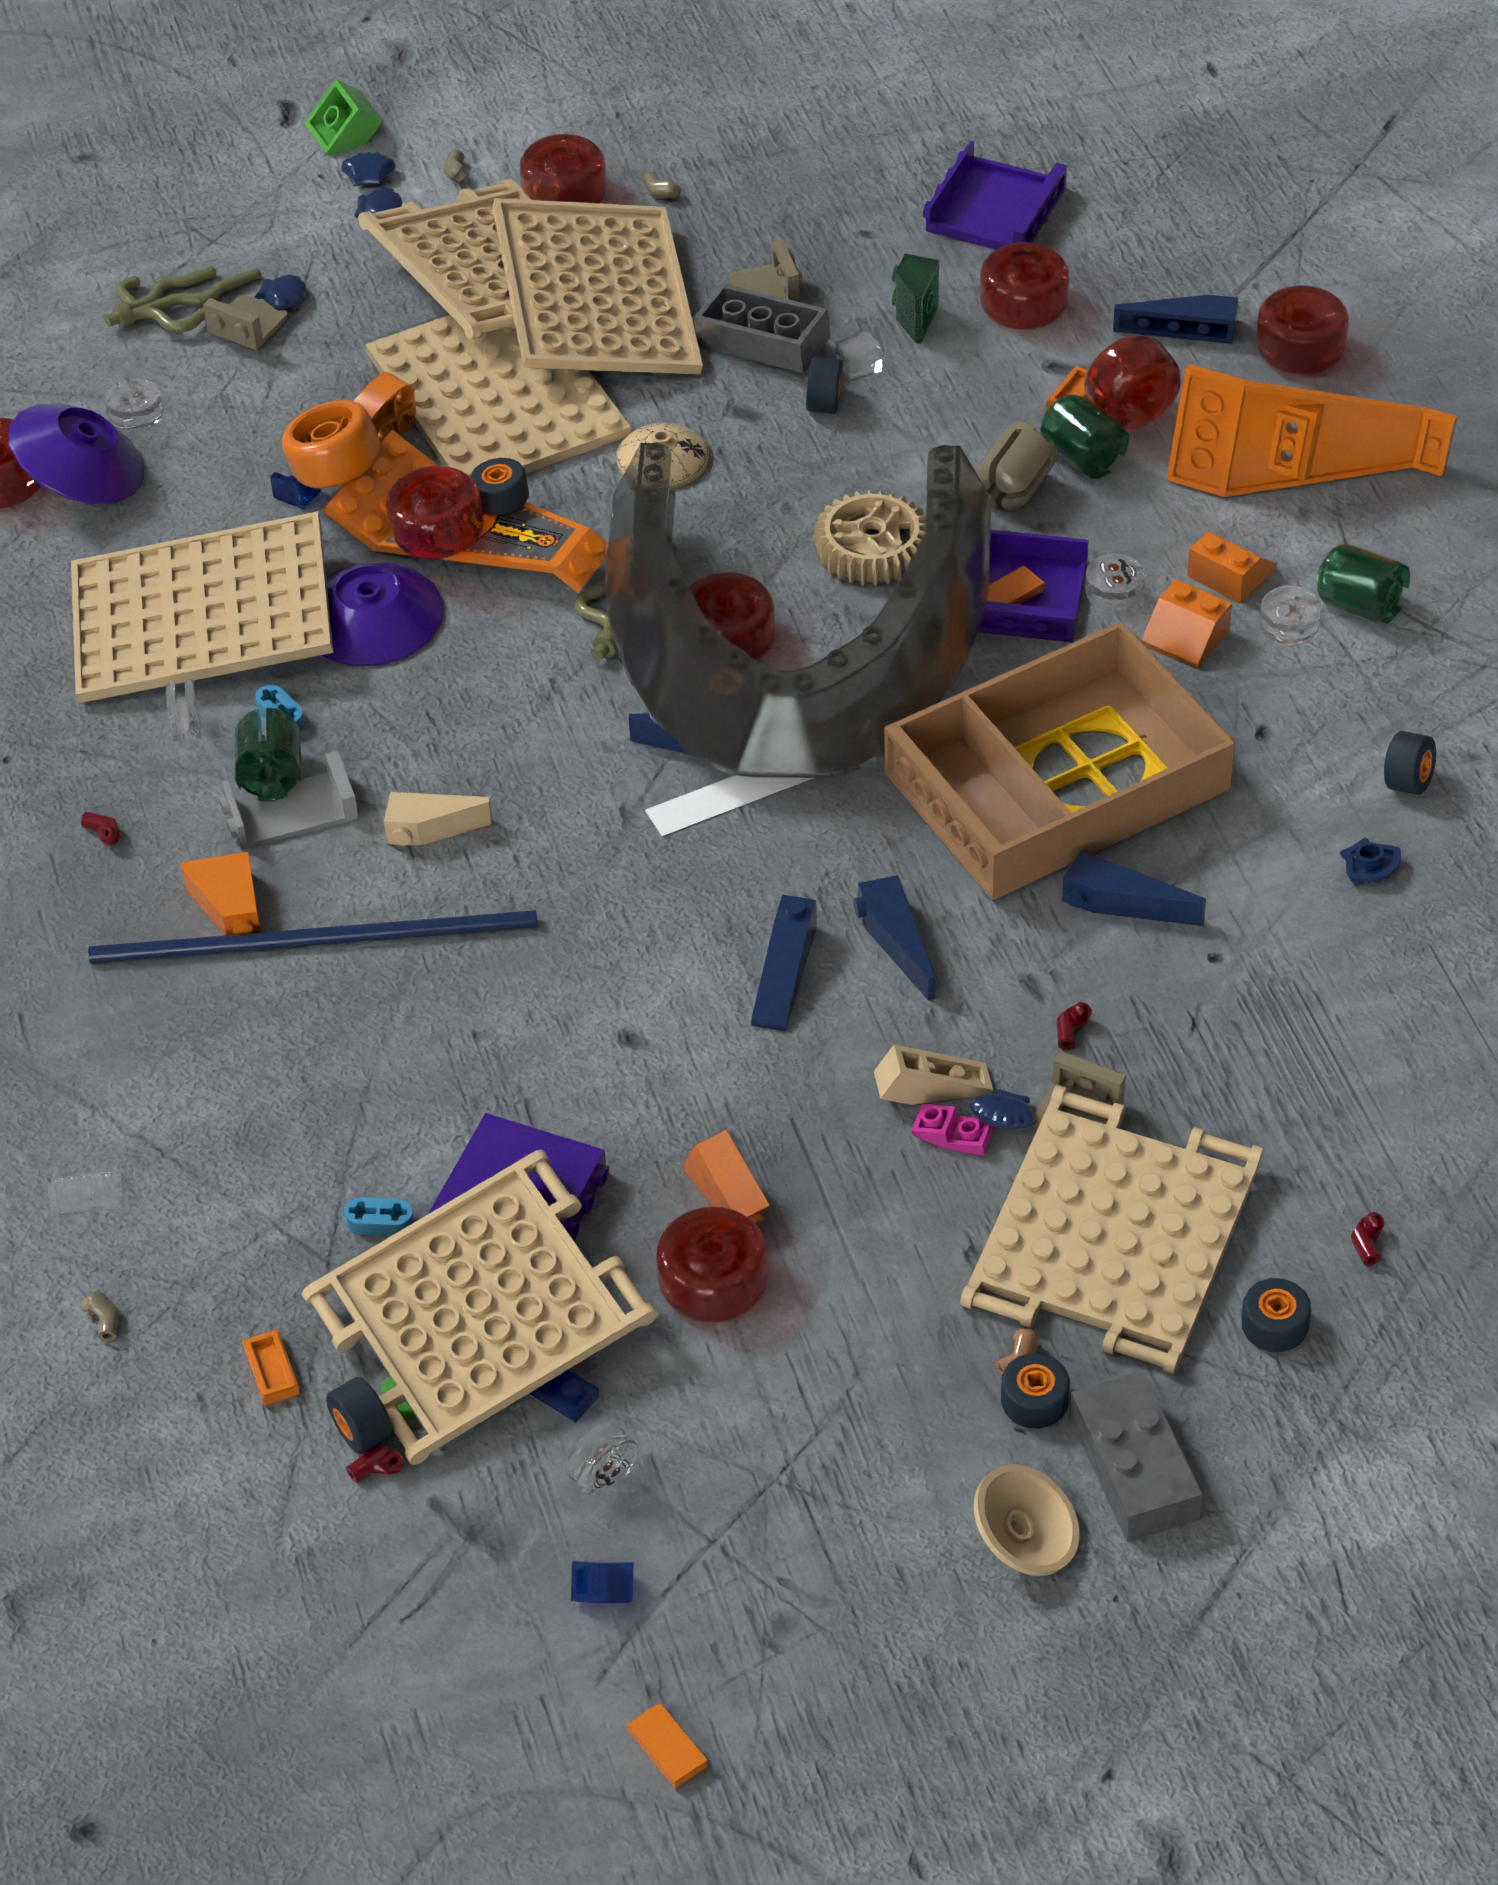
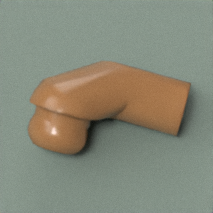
(1025, 1343)

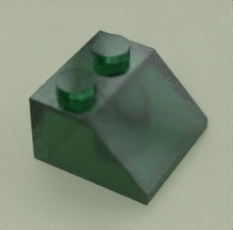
(916, 294)

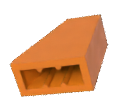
(224, 891)
(724, 1177)

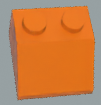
(1227, 566)
(1187, 623)

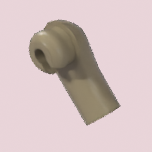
(453, 166)
(661, 188)
(103, 1307)

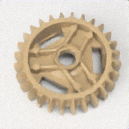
(862, 557)

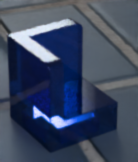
(292, 491)
(602, 1581)

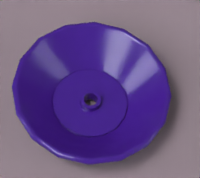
(76, 453)
(380, 613)

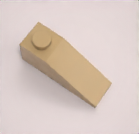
(427, 818)
(926, 1077)

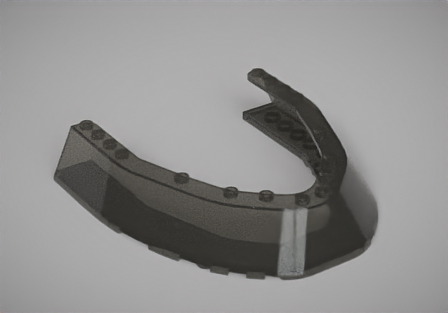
(812, 717)

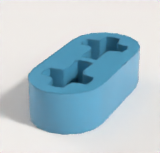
(270, 693)
(378, 1215)

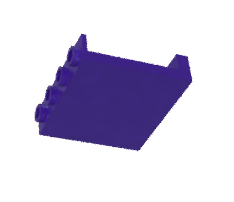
(993, 201)
(1058, 563)
(503, 1142)

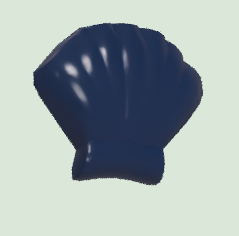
(368, 168)
(378, 200)
(282, 291)
(1371, 861)
(1004, 1110)

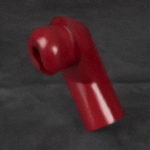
(106, 826)
(1071, 1021)
(1365, 1235)
(377, 1461)

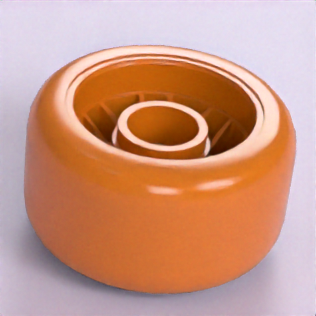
(331, 444)

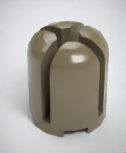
(1016, 466)

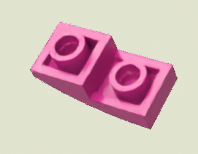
(946, 1129)

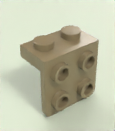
(775, 279)
(244, 320)
(1084, 1080)

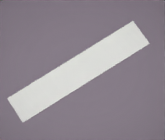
(715, 800)

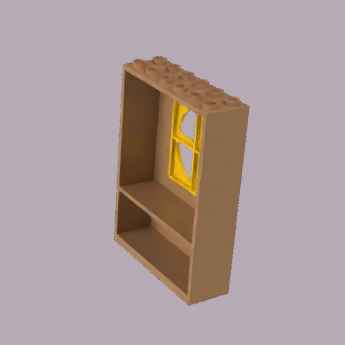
(975, 753)

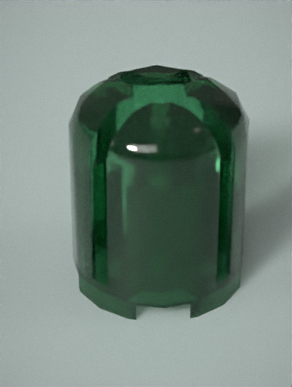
(1084, 435)
(1362, 582)
(256, 754)

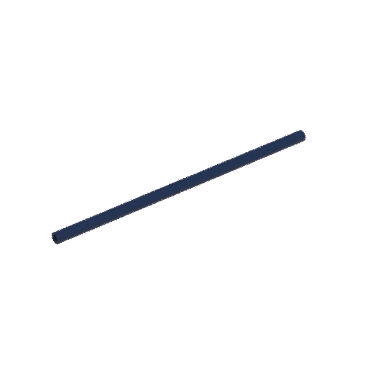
(312, 936)

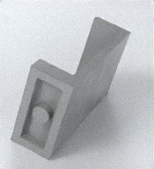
(310, 806)

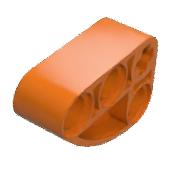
(389, 404)

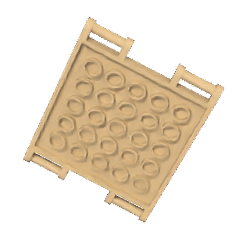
(453, 254)
(1113, 1230)
(478, 1304)

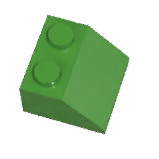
(343, 119)

